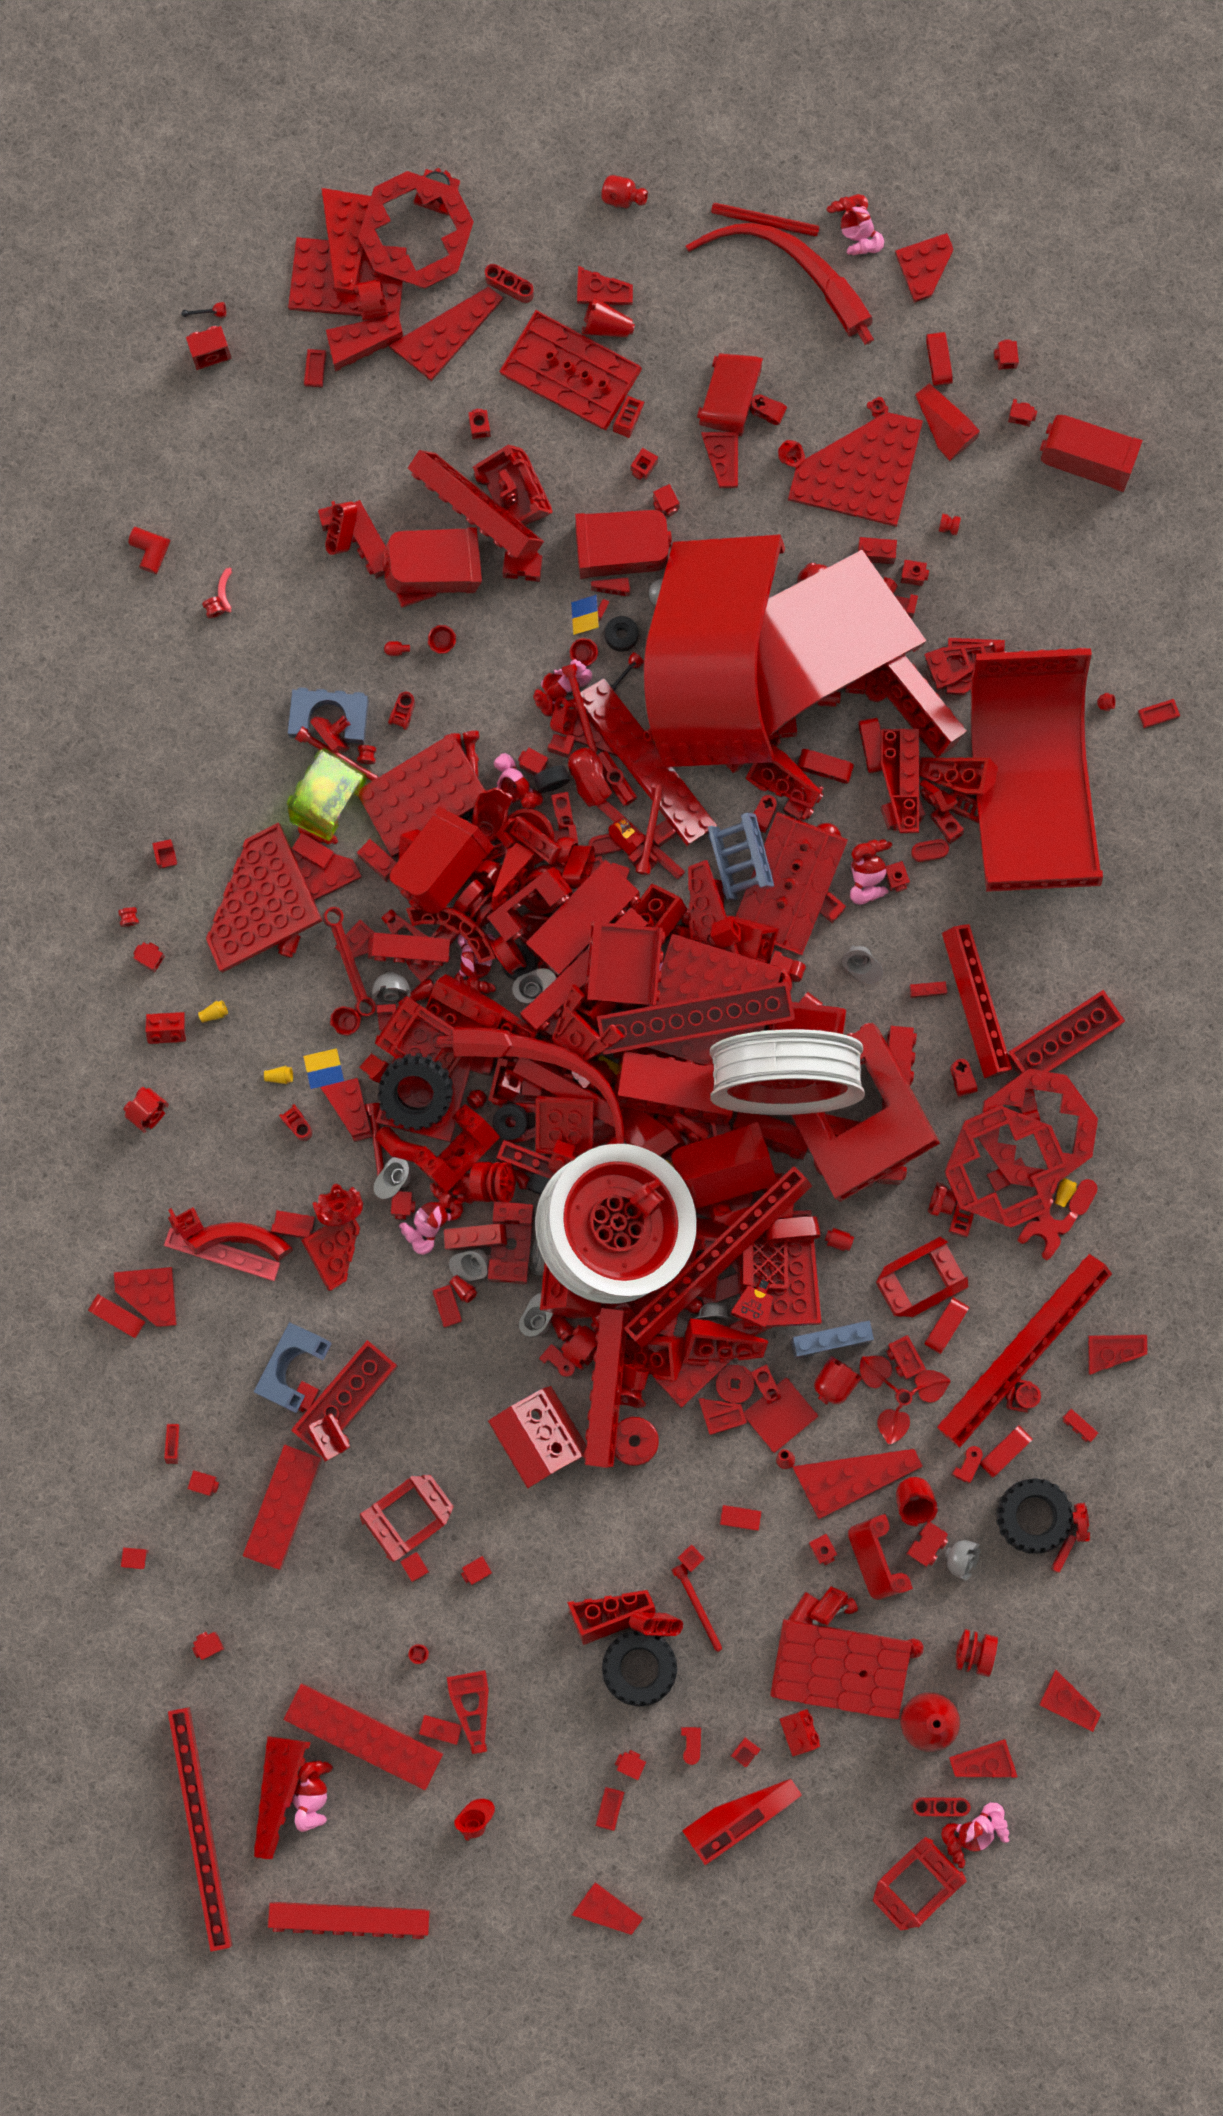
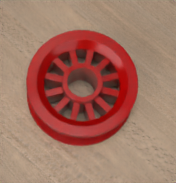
(508, 954)

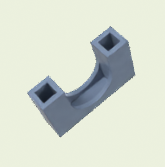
(306, 702)
(817, 1342)
(273, 1381)

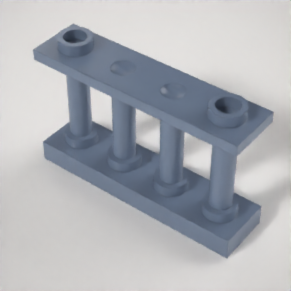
(758, 860)

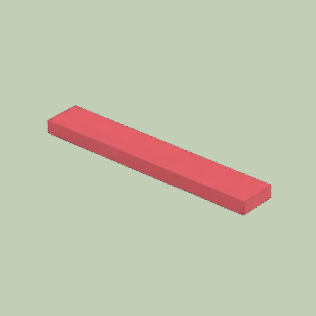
(228, 1257)

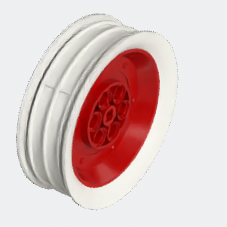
(787, 1072)
(570, 1230)

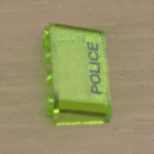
(324, 794)

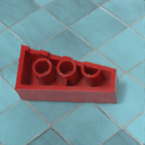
(362, 339)
(408, 948)
(607, 1615)

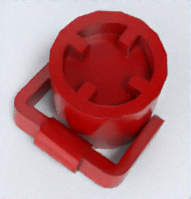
(647, 1198)
(941, 1200)
(1025, 1396)

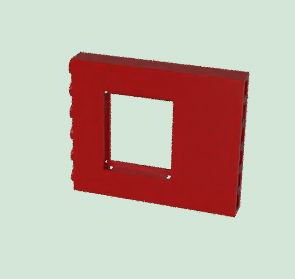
(879, 1142)

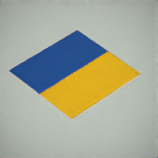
(585, 614)
(323, 1068)

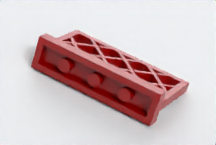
(747, 1264)

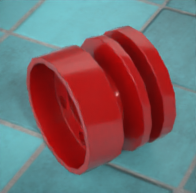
(475, 903)
(492, 1182)
(976, 1652)

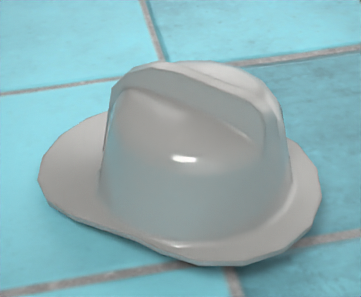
(862, 965)
(532, 984)
(392, 1178)
(470, 1264)
(716, 1313)
(535, 1321)

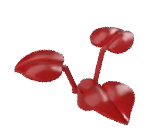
(930, 1388)

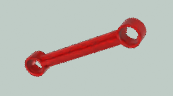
(349, 961)

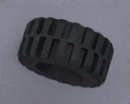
(403, 1113)
(1056, 1500)
(639, 1695)

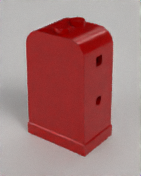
(1090, 451)
(621, 542)
(432, 561)
(439, 861)
(725, 1165)

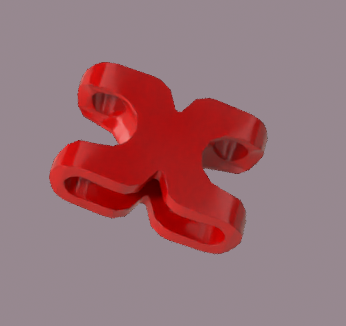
(1048, 1229)

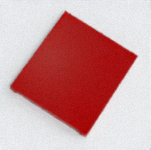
(781, 1419)

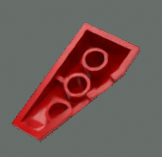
(960, 774)
(515, 869)
(648, 1133)
(660, 1355)

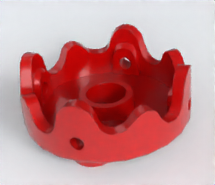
(338, 1206)
(648, 1441)

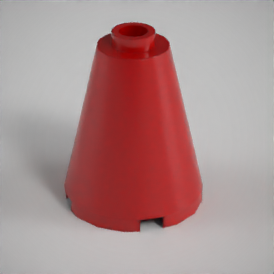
(606, 321)

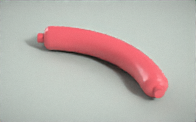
(221, 589)

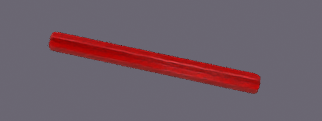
(765, 219)
(663, 858)

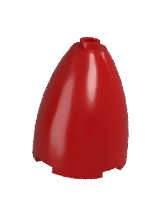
(918, 1721)

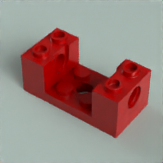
(507, 918)
(473, 1141)
(507, 1264)

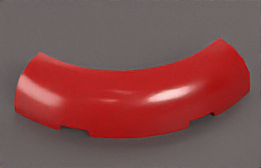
(460, 924)
(239, 1233)

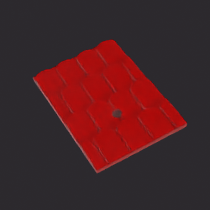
(570, 370)
(797, 890)
(840, 1669)

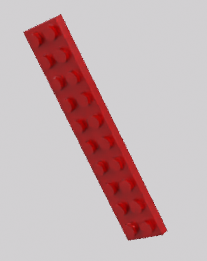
(644, 762)

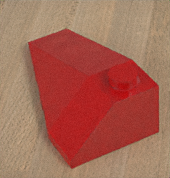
(949, 426)
(784, 779)
(713, 1342)

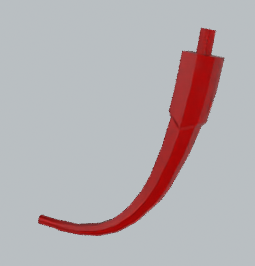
(837, 291)
(500, 1043)

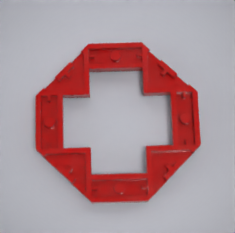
(428, 191)
(1071, 1103)
(966, 1151)

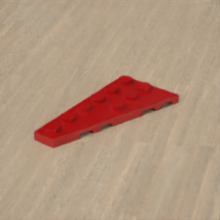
(438, 340)
(843, 1481)
(277, 1789)

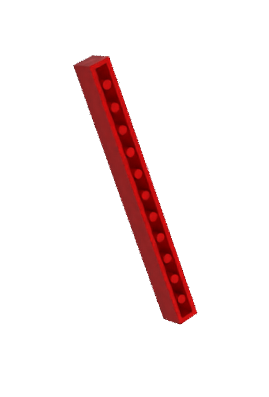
(718, 1256)
(1024, 1350)
(200, 1829)

